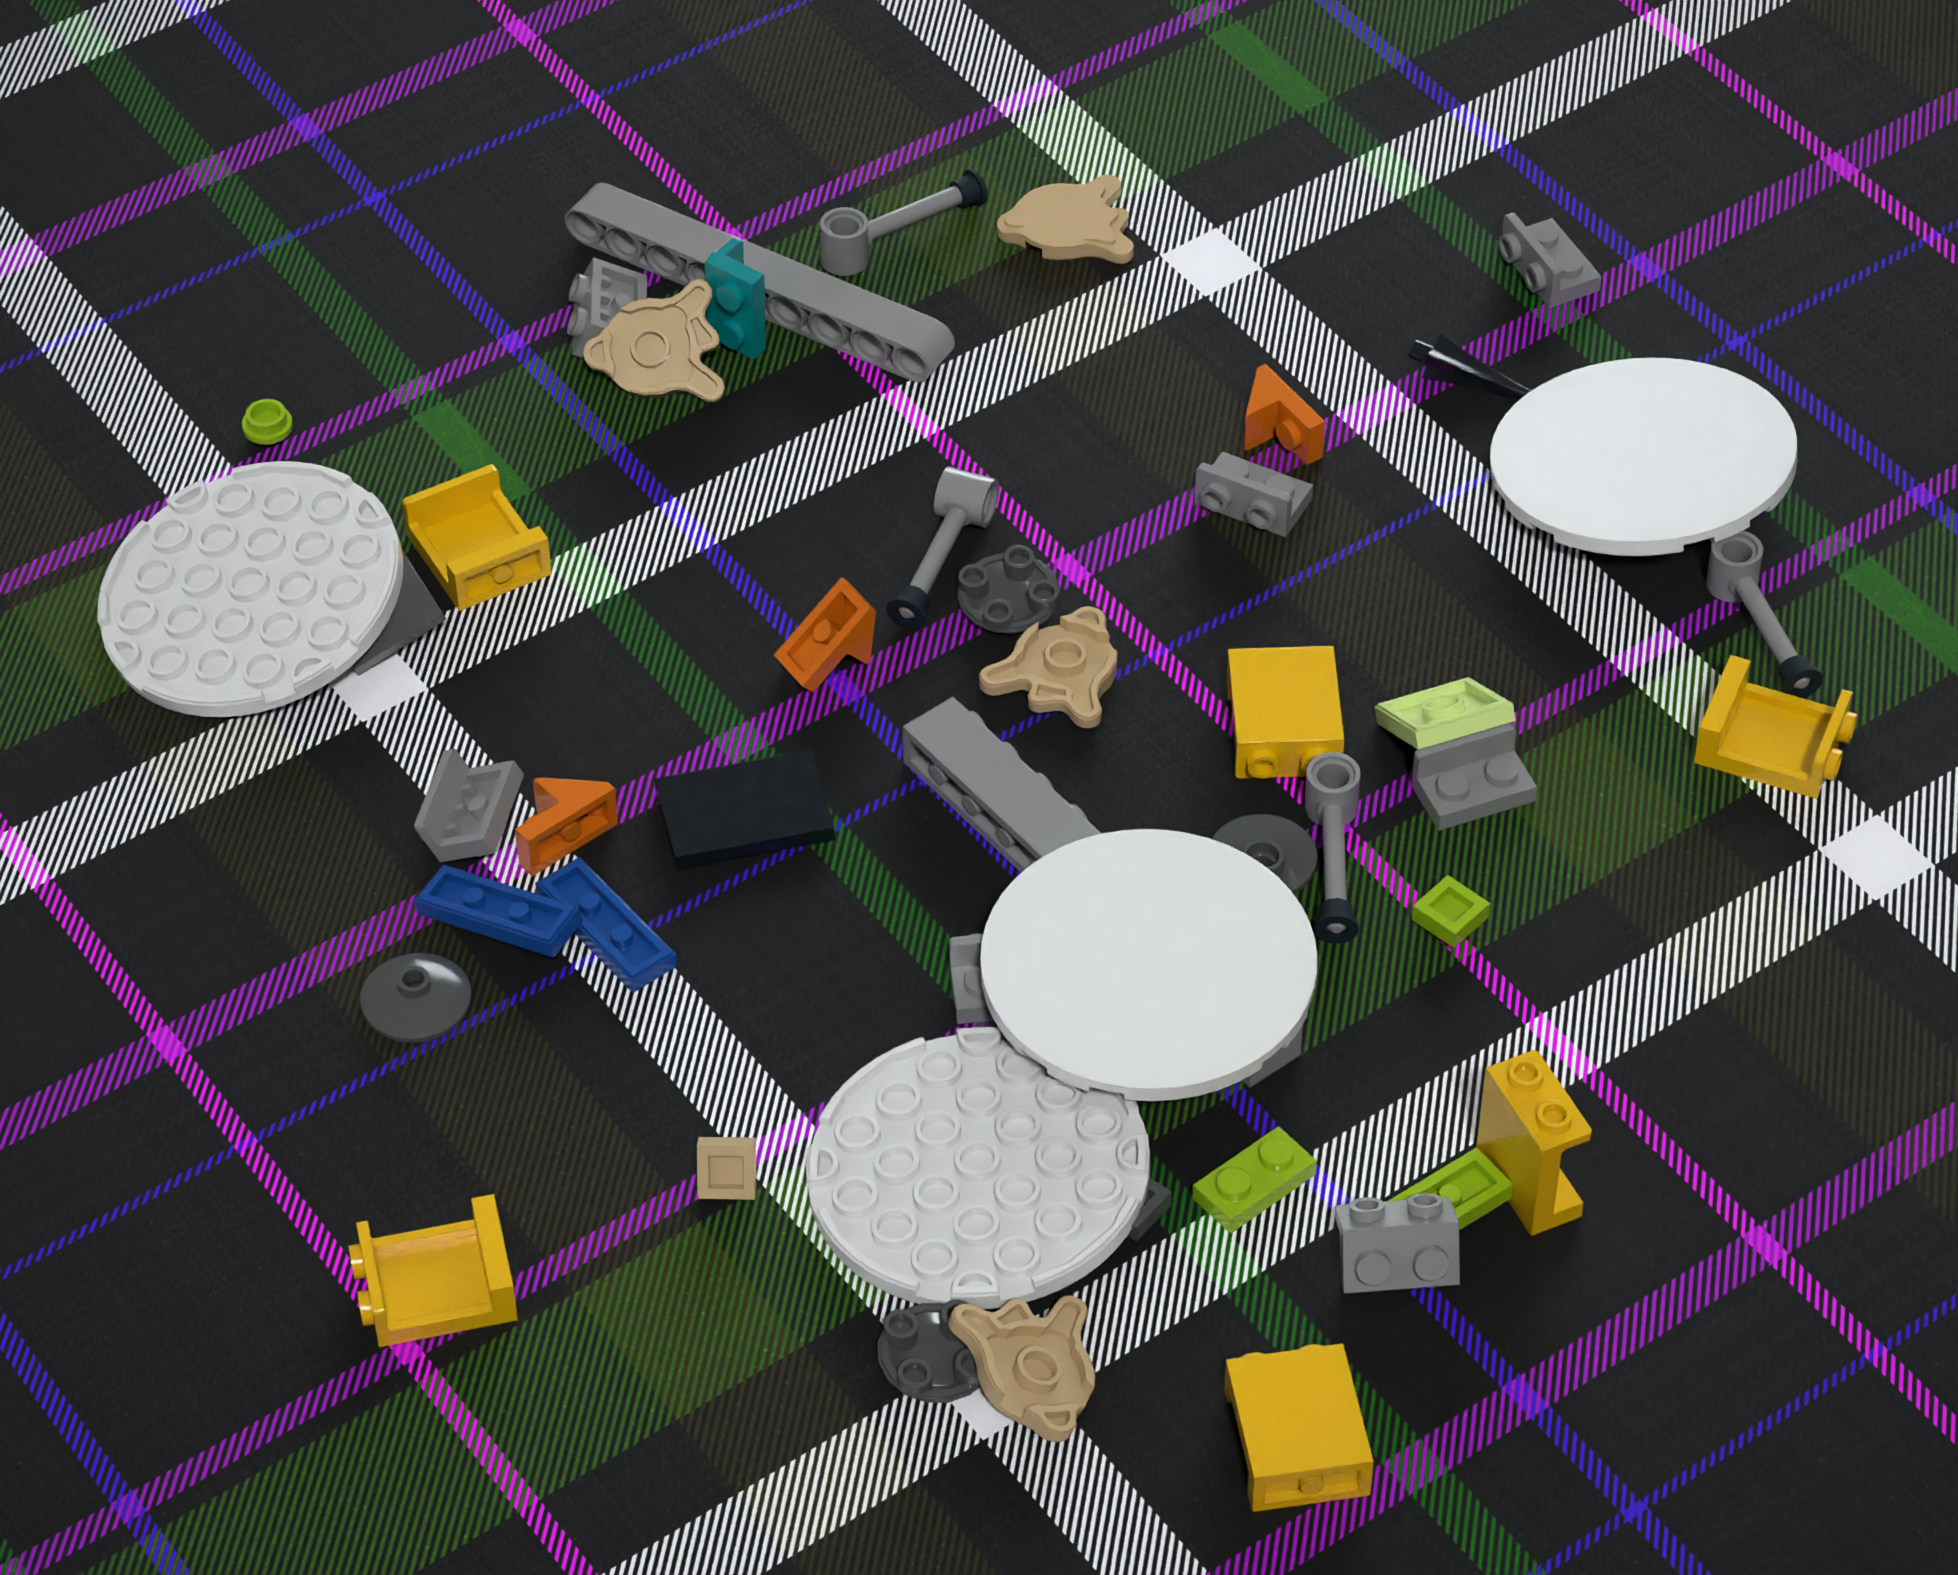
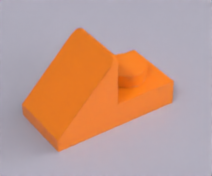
(1281, 413)
(835, 627)
(566, 820)

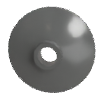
(1274, 843)
(416, 997)

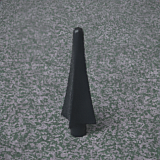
(1452, 364)

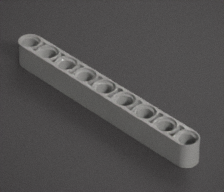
(794, 293)

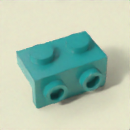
(737, 300)

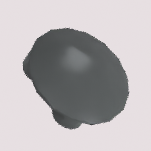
(1008, 591)
(925, 1356)

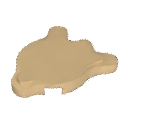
(1071, 221)
(659, 346)
(1060, 667)
(1029, 1363)

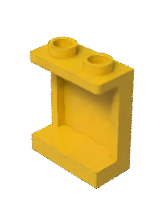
(475, 538)
(1283, 709)
(1773, 733)
(1523, 1133)
(435, 1278)
(1299, 1426)

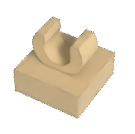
(726, 1168)

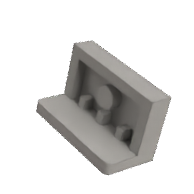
(467, 807)
(1398, 1243)

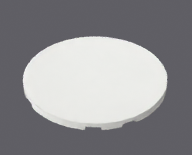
(1643, 456)
(250, 589)
(1148, 964)
(974, 1173)

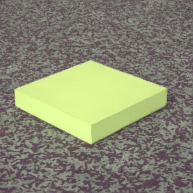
(1444, 713)

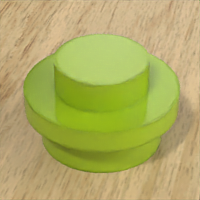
(267, 422)

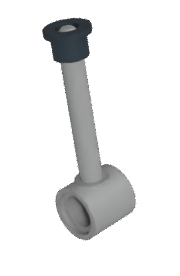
(848, 233)
(961, 500)
(1734, 578)
(1332, 803)

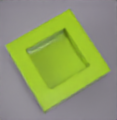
(1450, 911)

